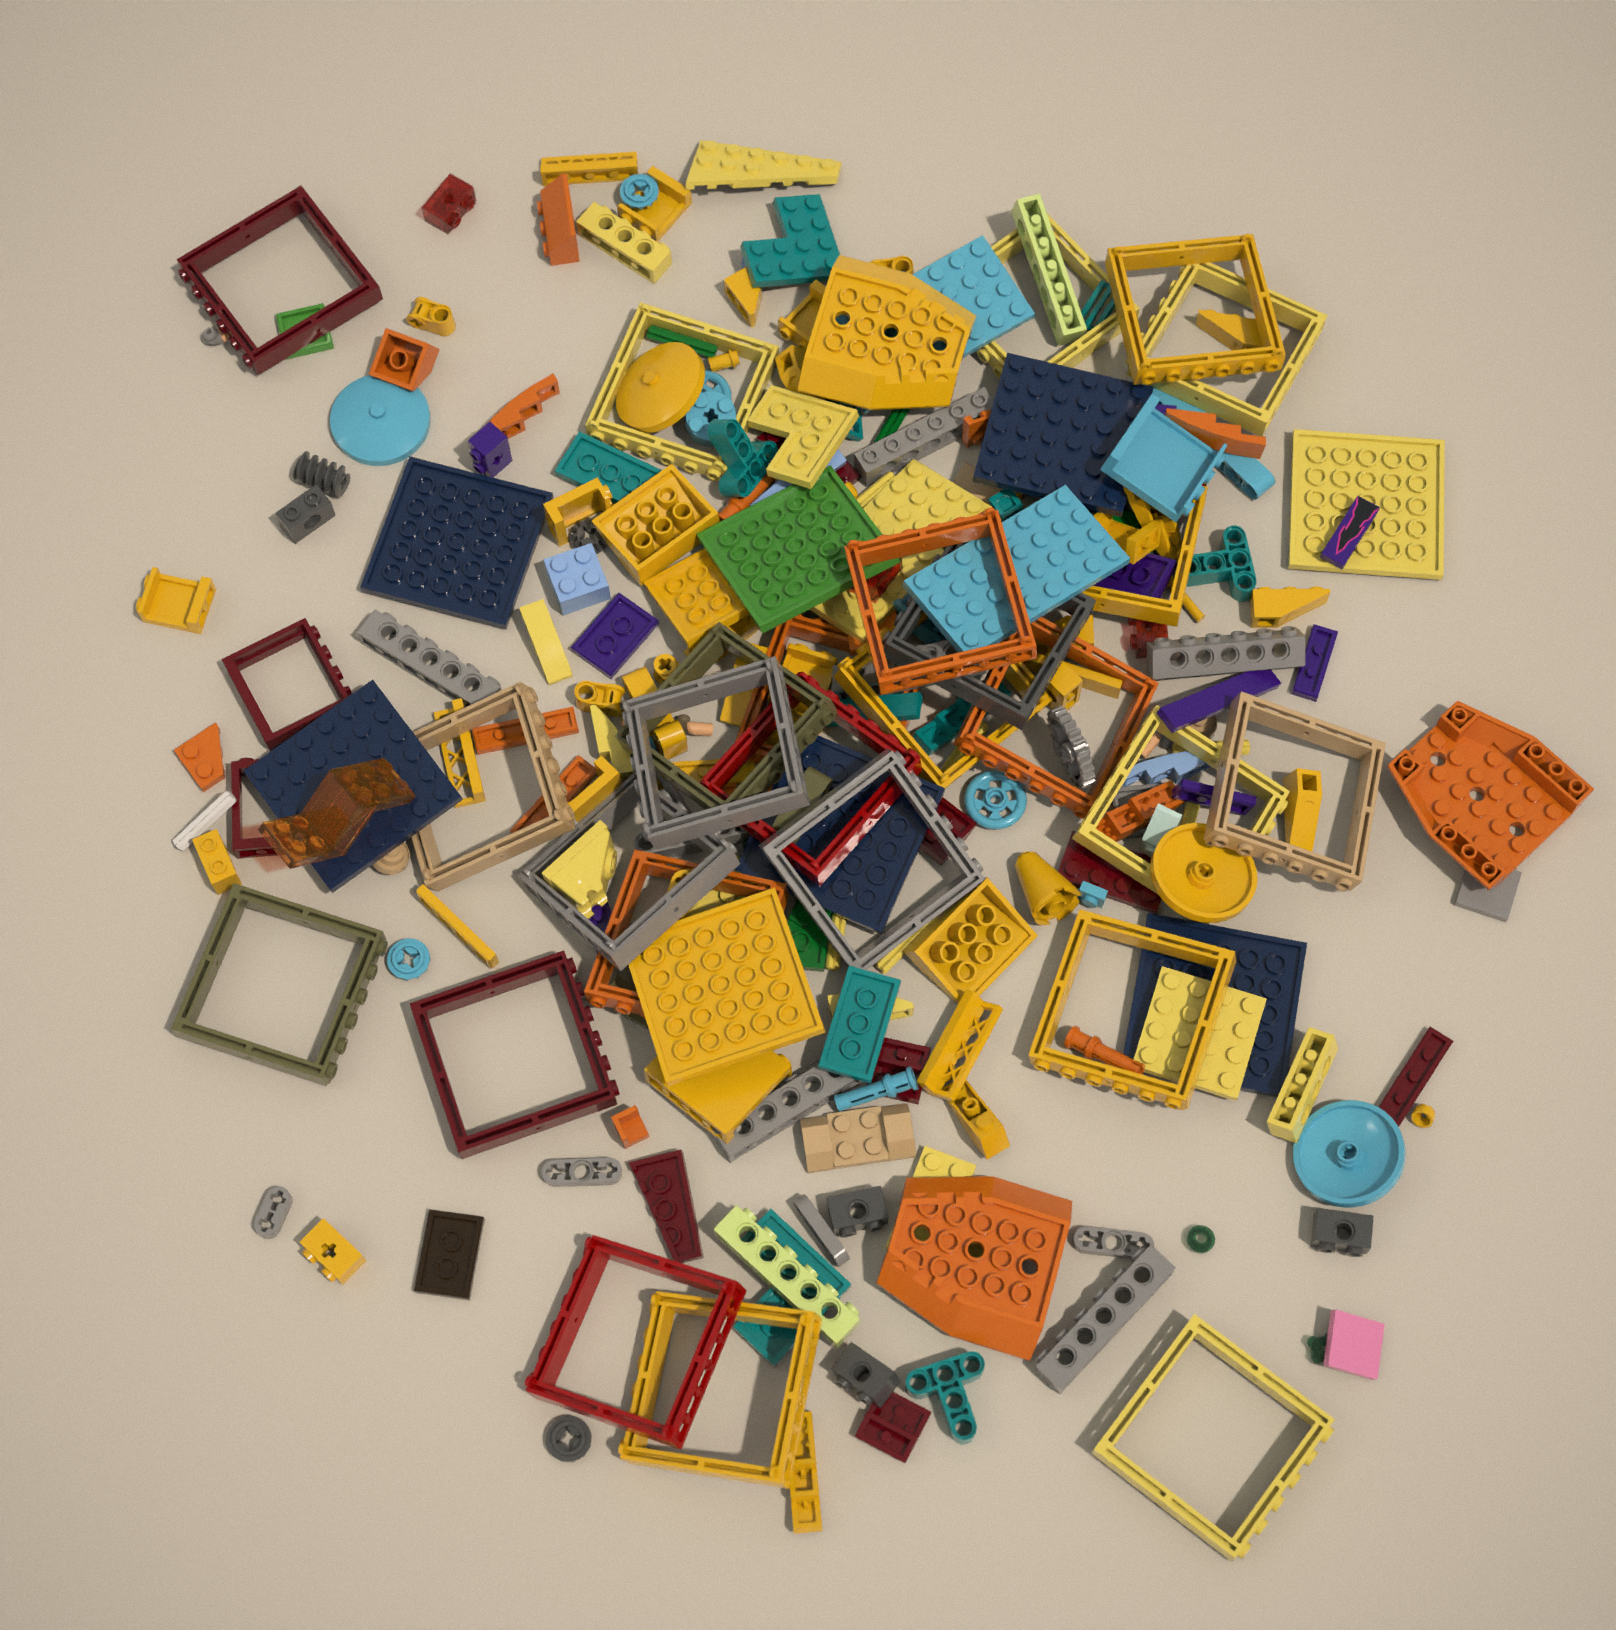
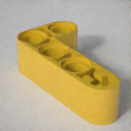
(669, 734)

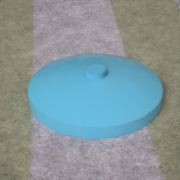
(379, 421)
(1349, 1154)

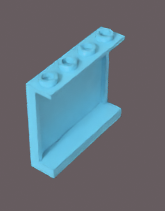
(1162, 462)

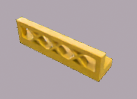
(590, 168)
(470, 760)
(954, 1046)

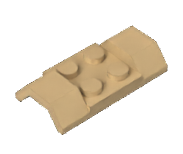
(858, 1137)

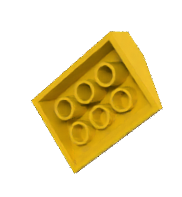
(656, 523)
(971, 942)

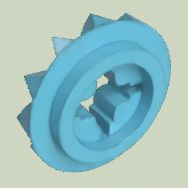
(640, 182)
(413, 948)

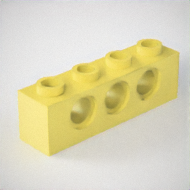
(650, 266)
(1302, 1085)

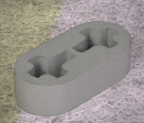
(267, 1210)

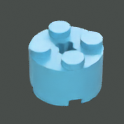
(707, 404)

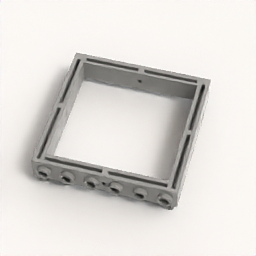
(727, 815)
(939, 826)
(665, 911)

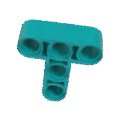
(744, 458)
(1226, 570)
(950, 1388)

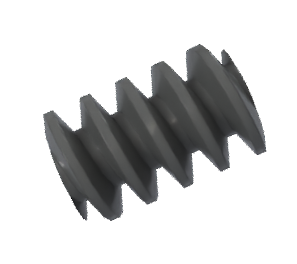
(319, 474)

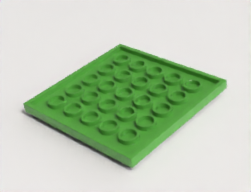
(791, 549)

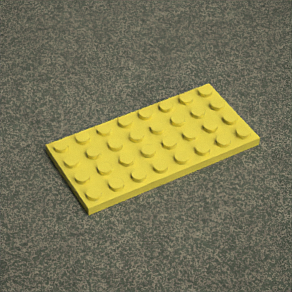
(907, 502)

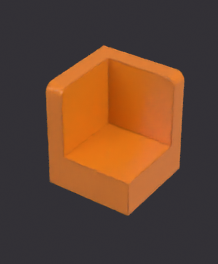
(629, 1127)

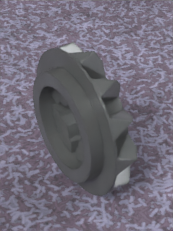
(577, 535)
(557, 1432)

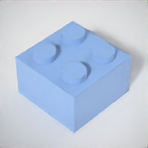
(577, 579)

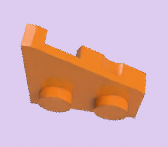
(974, 430)
(203, 757)

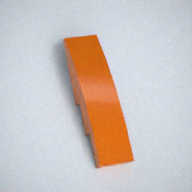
(524, 406)
(1216, 434)
(1137, 812)

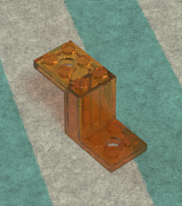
(336, 812)

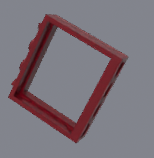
(268, 646)
(251, 846)

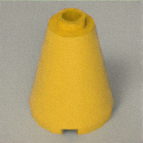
(1045, 889)

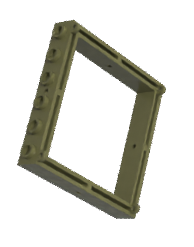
(771, 768)
(345, 1017)

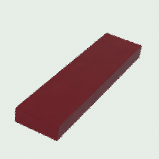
(1415, 1074)

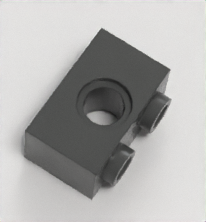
(305, 514)
(869, 1200)
(1357, 1226)
(853, 1364)

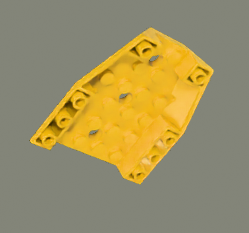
(865, 366)

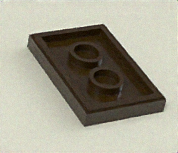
(449, 1254)

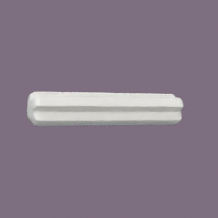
(204, 820)

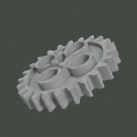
(1071, 747)

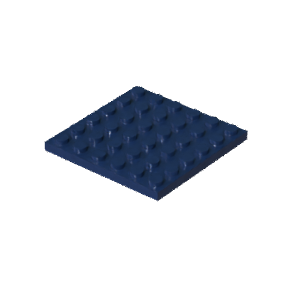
(1056, 431)
(457, 542)
(352, 733)
(877, 867)
(1263, 967)

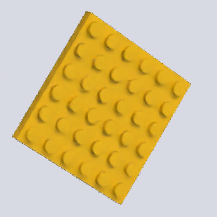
(724, 988)

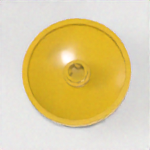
(660, 387)
(1201, 879)

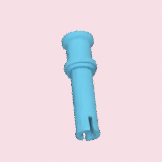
(890, 1086)

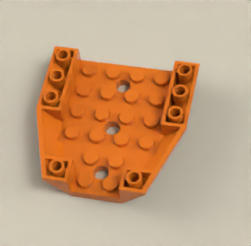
(1514, 773)
(986, 1296)

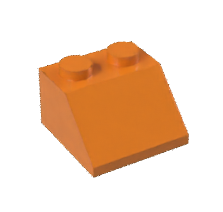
(403, 360)

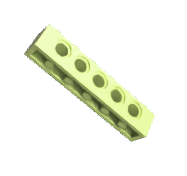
(1048, 269)
(729, 1232)

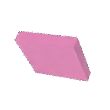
(1354, 1344)

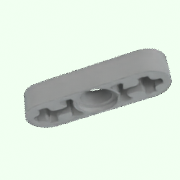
(562, 1181)
(821, 1230)
(1104, 1251)

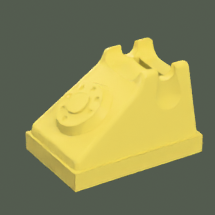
(585, 870)

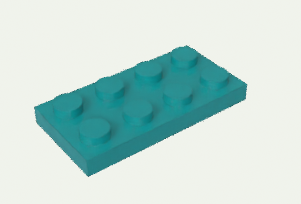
(591, 459)
(859, 1024)

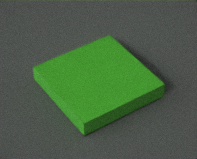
(290, 318)

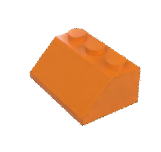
(558, 222)

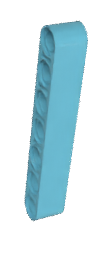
(1243, 471)

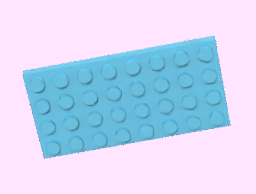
(980, 285)
(1055, 555)

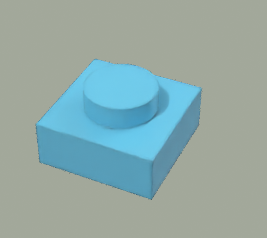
(1092, 895)

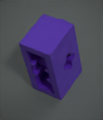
(489, 450)

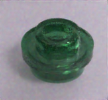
(1198, 1247)

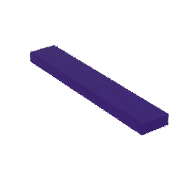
(1216, 698)

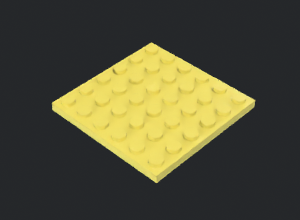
(1390, 471)

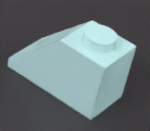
(1161, 822)

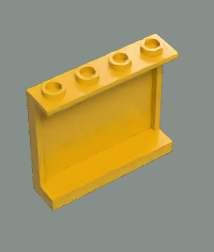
(724, 1095)

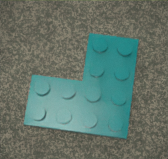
(802, 254)
(777, 1341)

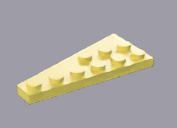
(756, 167)

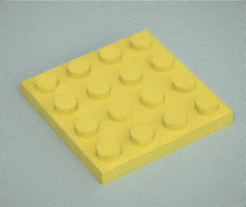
(1172, 1025)

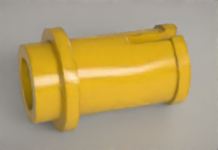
(724, 361)

